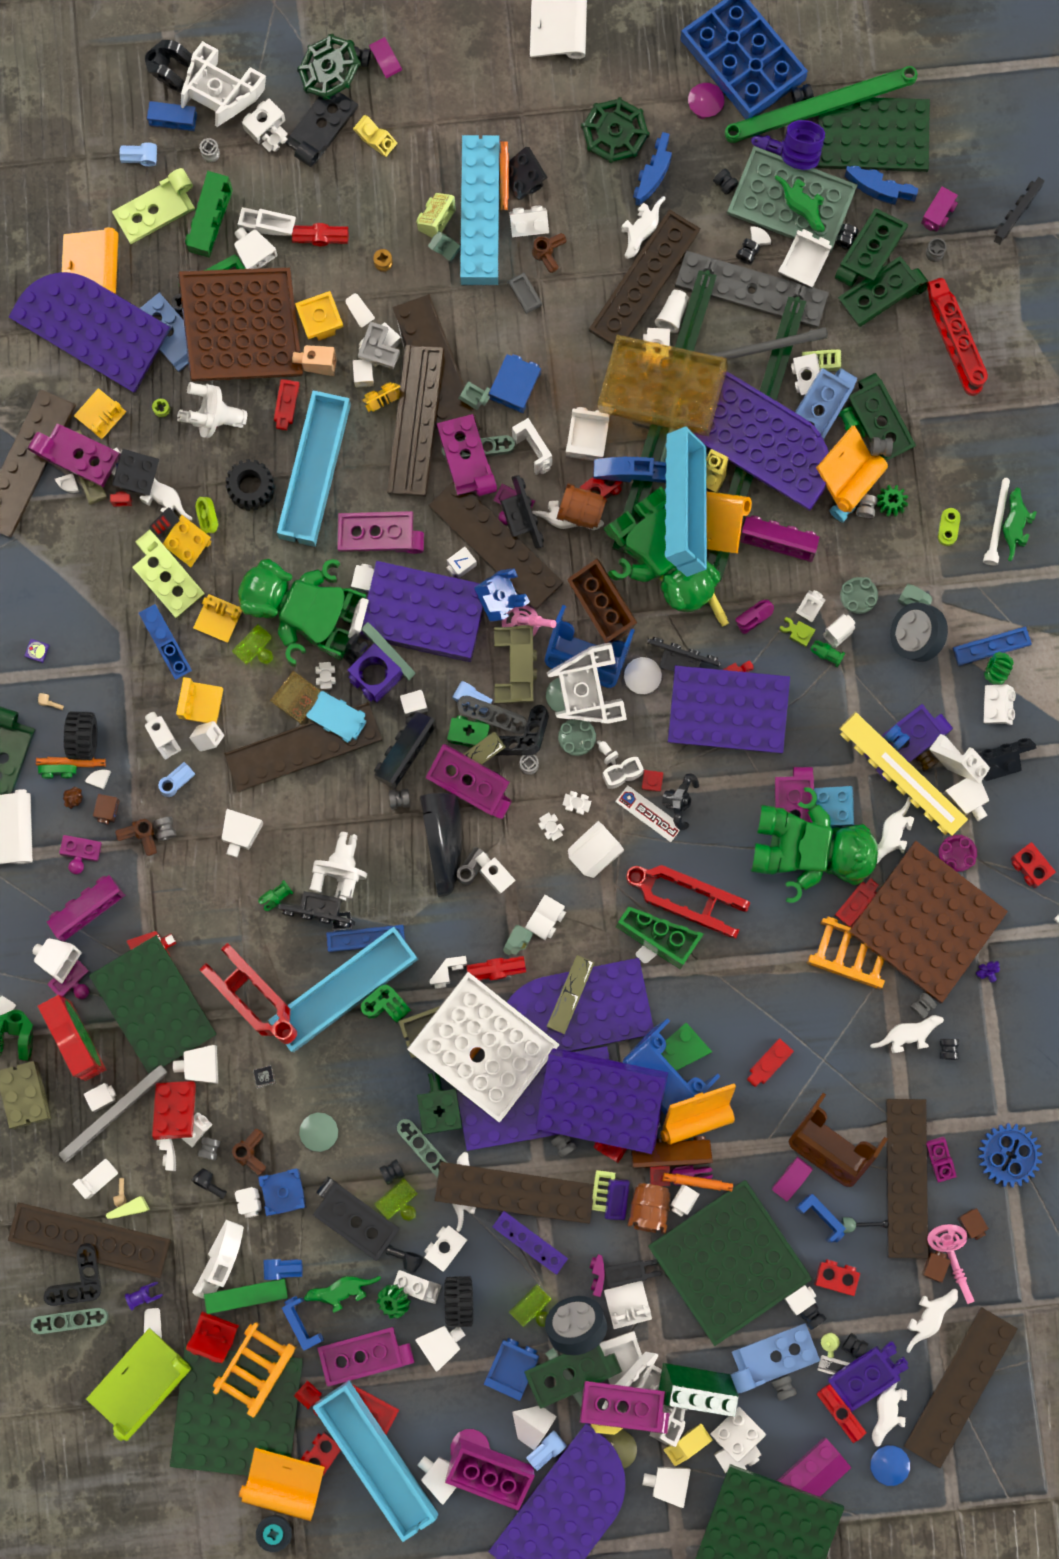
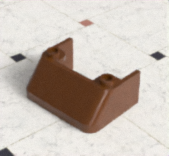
(830, 1150)

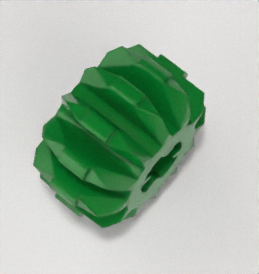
(893, 507)
(998, 668)
(393, 1301)

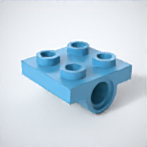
(838, 804)

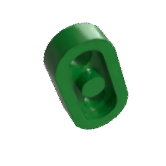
(48, 771)

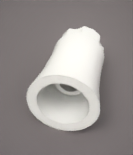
(673, 311)

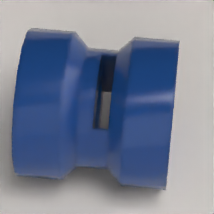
(893, 734)

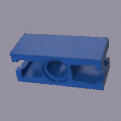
(172, 116)

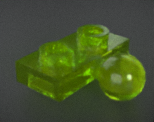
(253, 645)
(396, 1200)
(531, 1306)

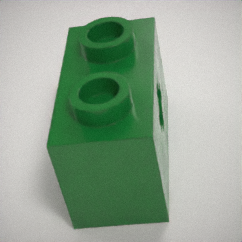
(461, 724)

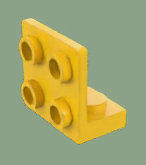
(199, 701)

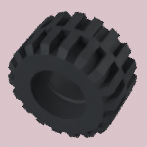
(245, 470)
(80, 735)
(458, 1301)

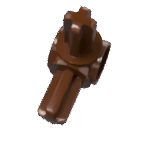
(546, 254)
(132, 831)
(248, 1145)

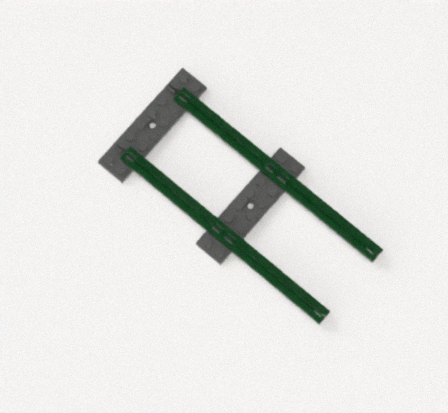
(730, 283)

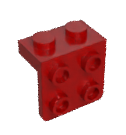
(212, 1338)

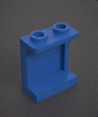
(514, 382)
(824, 1214)
(297, 1325)
(508, 1368)

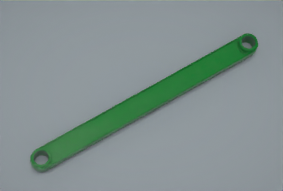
(821, 104)

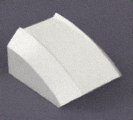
(594, 850)

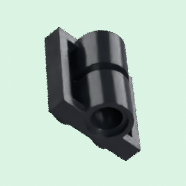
(525, 174)
(135, 472)

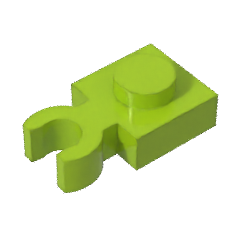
(800, 633)

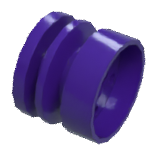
(803, 144)

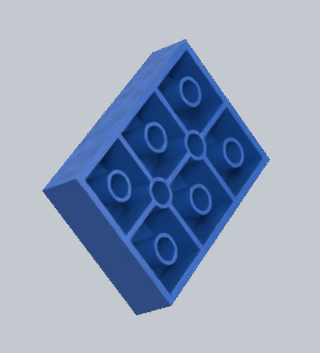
(743, 56)

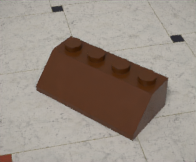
(602, 601)
(675, 1154)

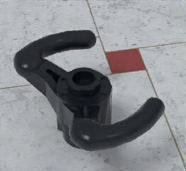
(680, 800)

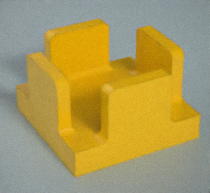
(319, 316)

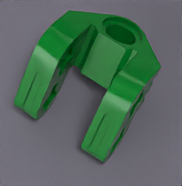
(393, 1005)
(17, 1024)

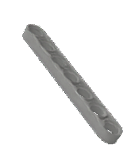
(113, 1113)

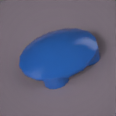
(890, 1465)

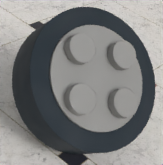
(919, 632)
(576, 1325)

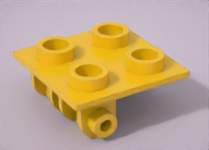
(371, 397)
(100, 413)
(186, 541)
(217, 618)

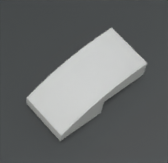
(169, 1159)

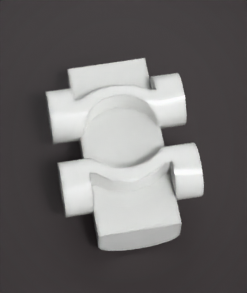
(272, 142)
(326, 679)
(573, 802)
(553, 830)

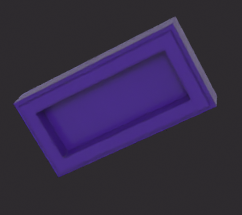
(617, 1199)

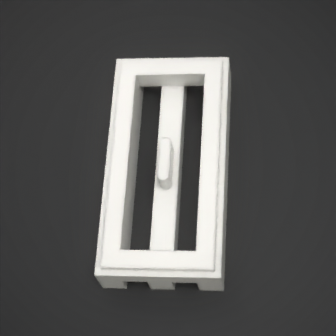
(358, 617)

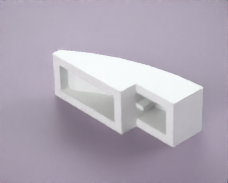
(266, 222)

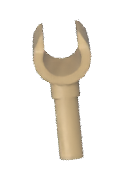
(43, 700)
(120, 1199)

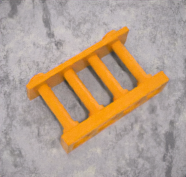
(837, 966)
(263, 1386)

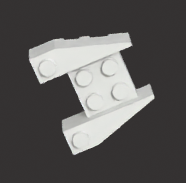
(218, 88)
(582, 687)
(647, 1376)

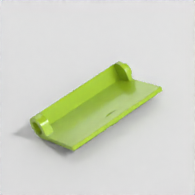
(148, 1378)

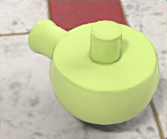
(830, 1343)

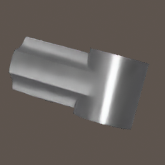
(471, 866)

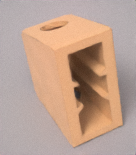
(317, 359)

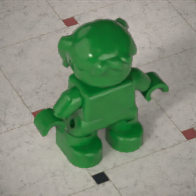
(648, 546)
(303, 608)
(811, 846)

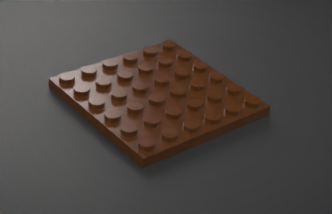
(239, 323)
(928, 922)

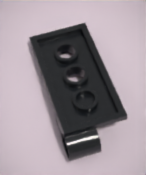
(312, 140)
(338, 1210)

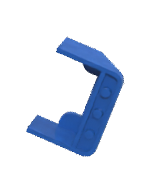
(565, 646)
(648, 1055)

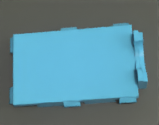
(337, 717)

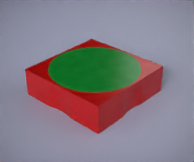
(72, 1038)

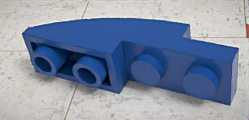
(655, 172)
(871, 184)
(629, 469)
(165, 641)

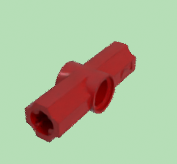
(320, 234)
(497, 968)
(849, 1424)

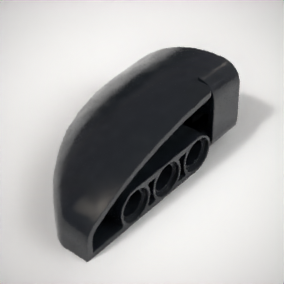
(444, 838)

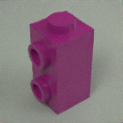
(938, 210)

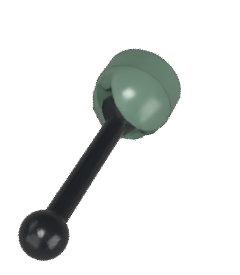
(850, 1224)

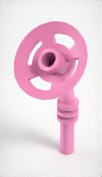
(532, 619)
(949, 1247)

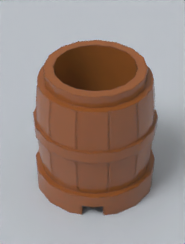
(581, 507)
(650, 1208)

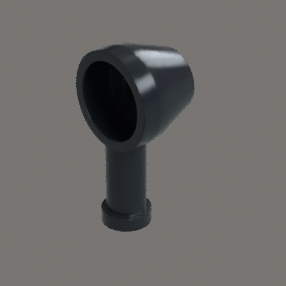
(203, 1179)
(411, 1260)

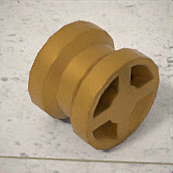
(384, 264)

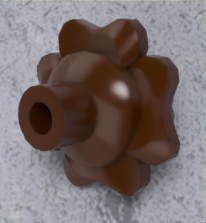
(72, 797)

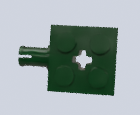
(437, 1097)

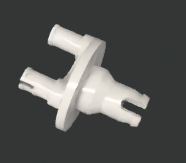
(212, 411)
(340, 866)

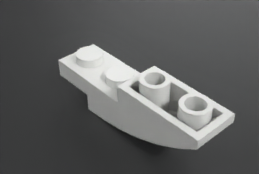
(222, 1259)

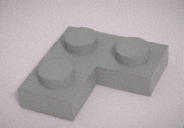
(373, 348)

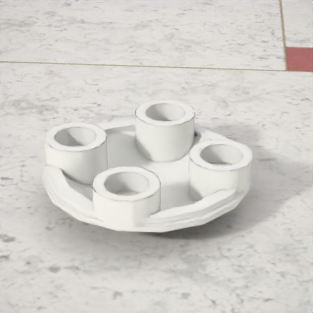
(642, 675)

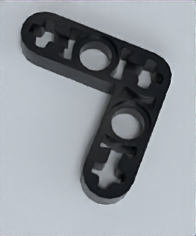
(530, 742)
(86, 1281)

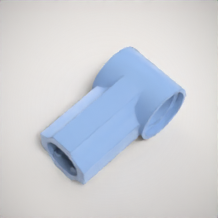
(144, 154)
(466, 689)
(178, 778)
(549, 1448)

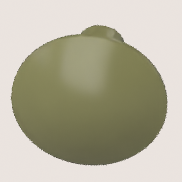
(624, 1445)

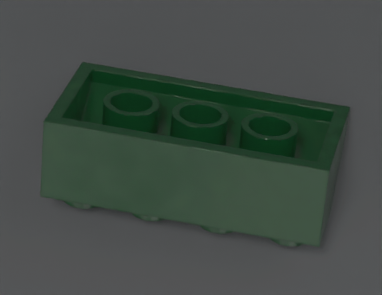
(698, 1389)

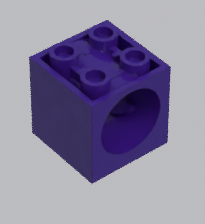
(375, 656)

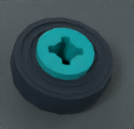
(280, 1531)

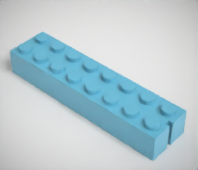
(480, 210)
(314, 468)
(686, 502)
(348, 986)
(375, 1461)

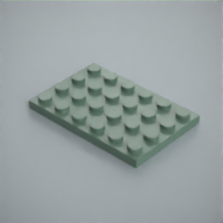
(762, 200)

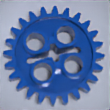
(993, 1146)

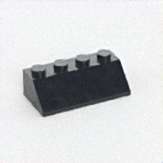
(405, 750)

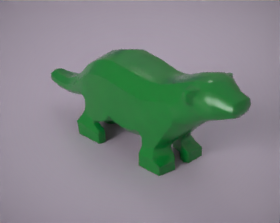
(802, 203)
(1016, 521)
(340, 1290)

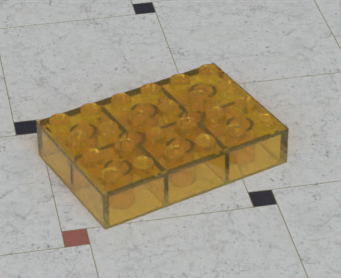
(662, 385)

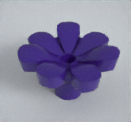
(988, 971)

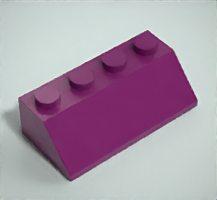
(779, 538)
(85, 908)
(816, 1469)
(489, 1474)

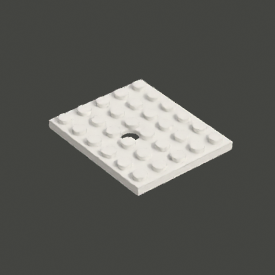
(511, 1046)

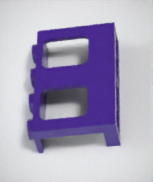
(530, 1242)

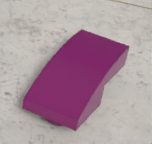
(385, 57)
(940, 1159)
(792, 1179)
(598, 1269)

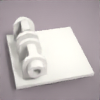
(627, 1304)
(738, 1434)

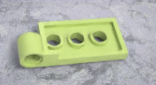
(167, 563)

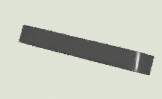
(494, 711)

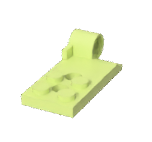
(168, 197)

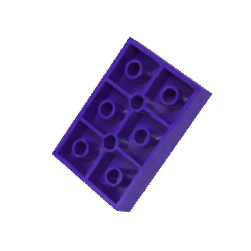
(424, 611)
(728, 709)
(601, 1100)

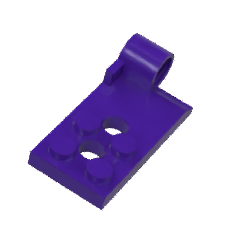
(922, 731)

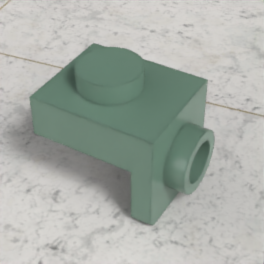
(444, 245)
(474, 395)

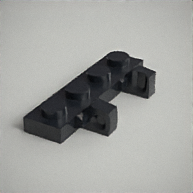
(1023, 204)

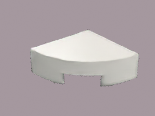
(760, 236)
(68, 483)
(98, 778)

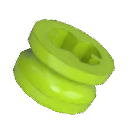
(155, 407)

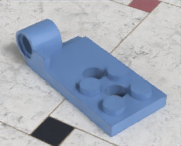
(174, 346)
(831, 393)
(756, 1365)

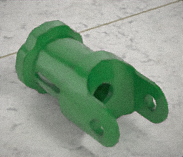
(850, 420)
(825, 651)
(275, 896)

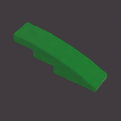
(245, 1296)

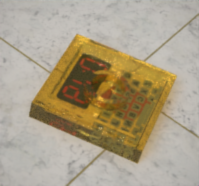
(296, 697)

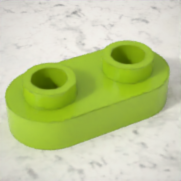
(206, 515)
(948, 526)

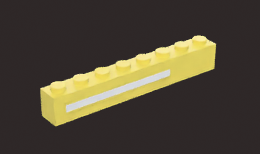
(903, 774)

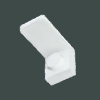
(95, 1179)
(418, 1287)

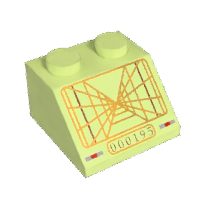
(437, 214)

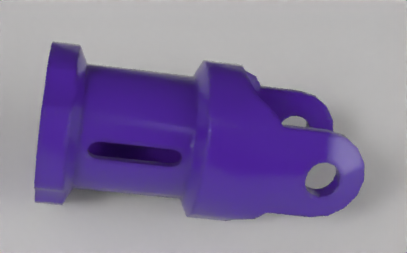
(765, 143)
(141, 1296)

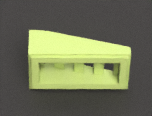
(827, 353)
(600, 1174)
(135, 1206)

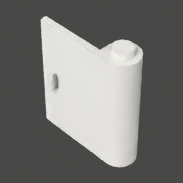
(558, 28)
(15, 828)

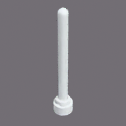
(991, 556)

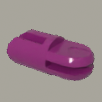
(754, 615)
(690, 1171)

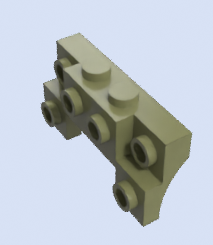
(521, 659)

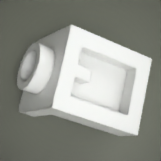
(811, 605)

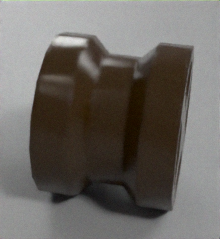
(927, 760)

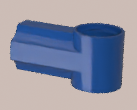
(280, 1269)

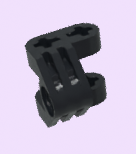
(159, 57)

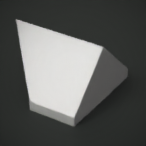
(532, 1425)

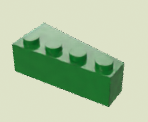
(209, 214)
(660, 936)
(684, 1048)

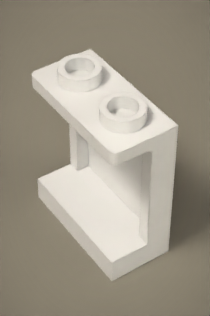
(805, 258)
(526, 430)
(587, 434)
(967, 765)
(626, 1351)

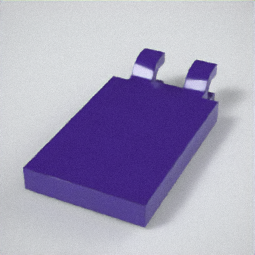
(868, 1376)

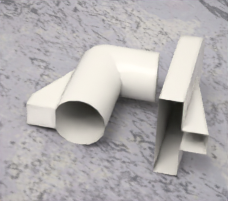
(603, 747)

